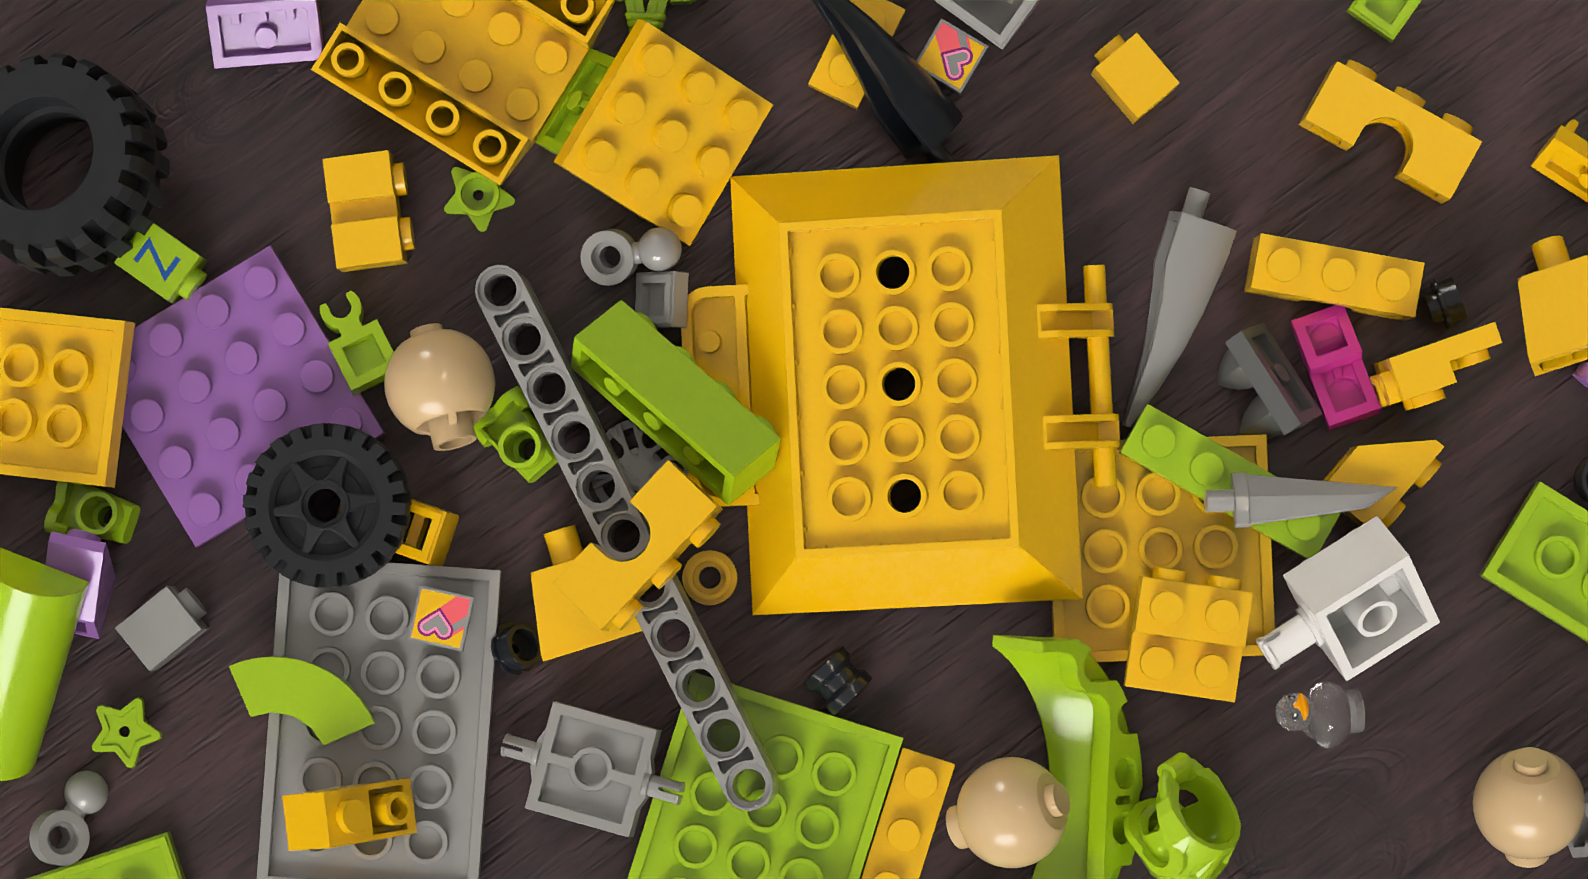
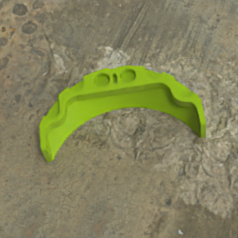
(1086, 752)

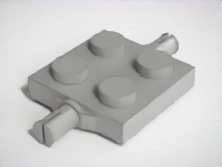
(593, 769)

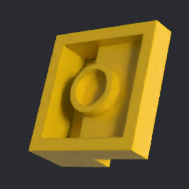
(1421, 373)
(1188, 635)

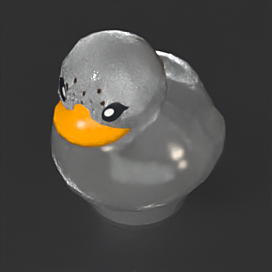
(1325, 715)

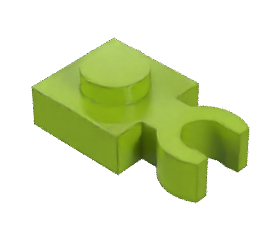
(360, 350)

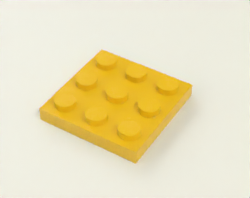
(663, 132)
(62, 395)

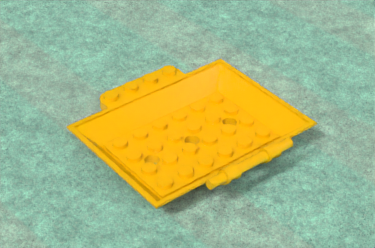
(991, 400)

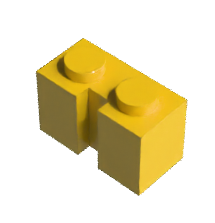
(367, 210)

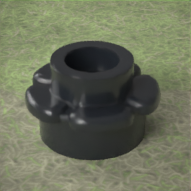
(1444, 303)
(516, 647)

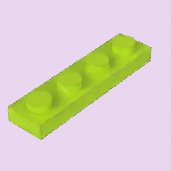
(1202, 465)

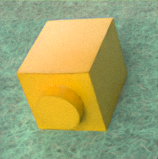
(1133, 76)

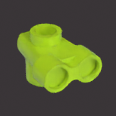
(509, 428)
(84, 509)

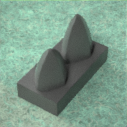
(1282, 398)

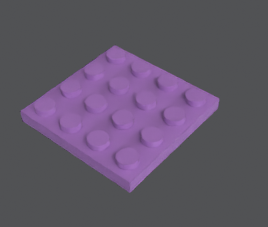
(224, 382)

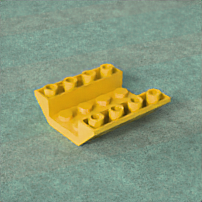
(465, 71)

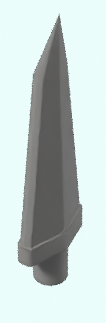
(1274, 499)

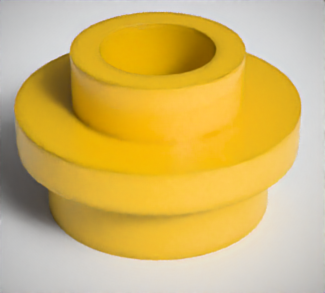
(697, 590)

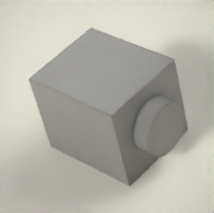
(164, 626)

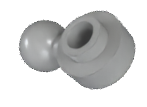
(657, 250)
(84, 794)

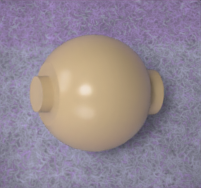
(440, 385)
(1529, 805)
(1009, 813)

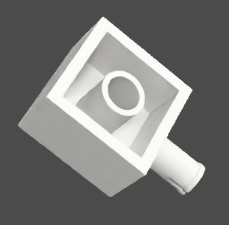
(1353, 602)

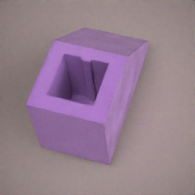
(89, 559)

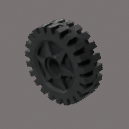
(283, 498)

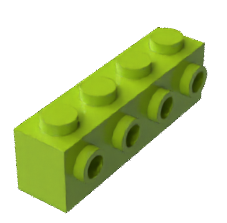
(675, 402)

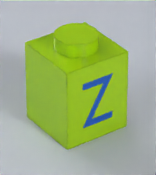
(164, 264)

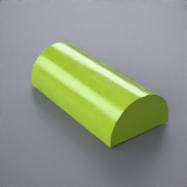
(36, 633)

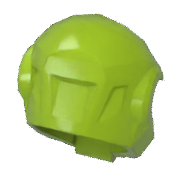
(1188, 839)

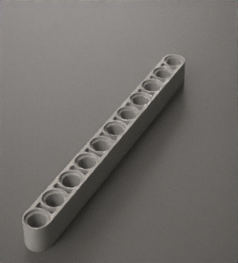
(605, 518)

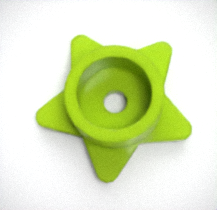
(464, 203)
(140, 734)

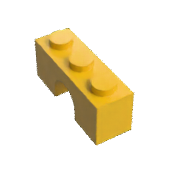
(1435, 147)
(1334, 276)
(677, 516)

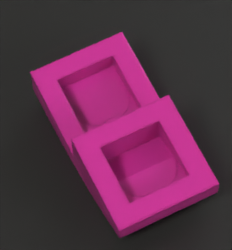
(1335, 367)

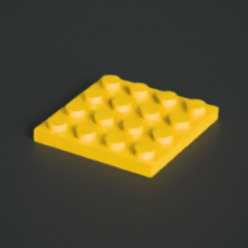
(1159, 525)

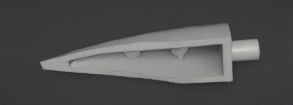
(1183, 281)

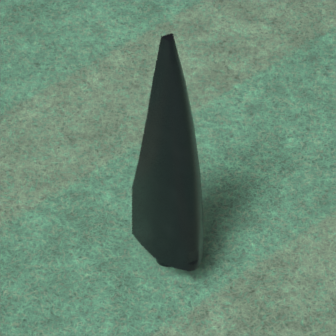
(897, 88)

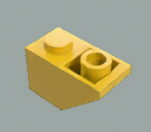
(1389, 466)
(349, 814)

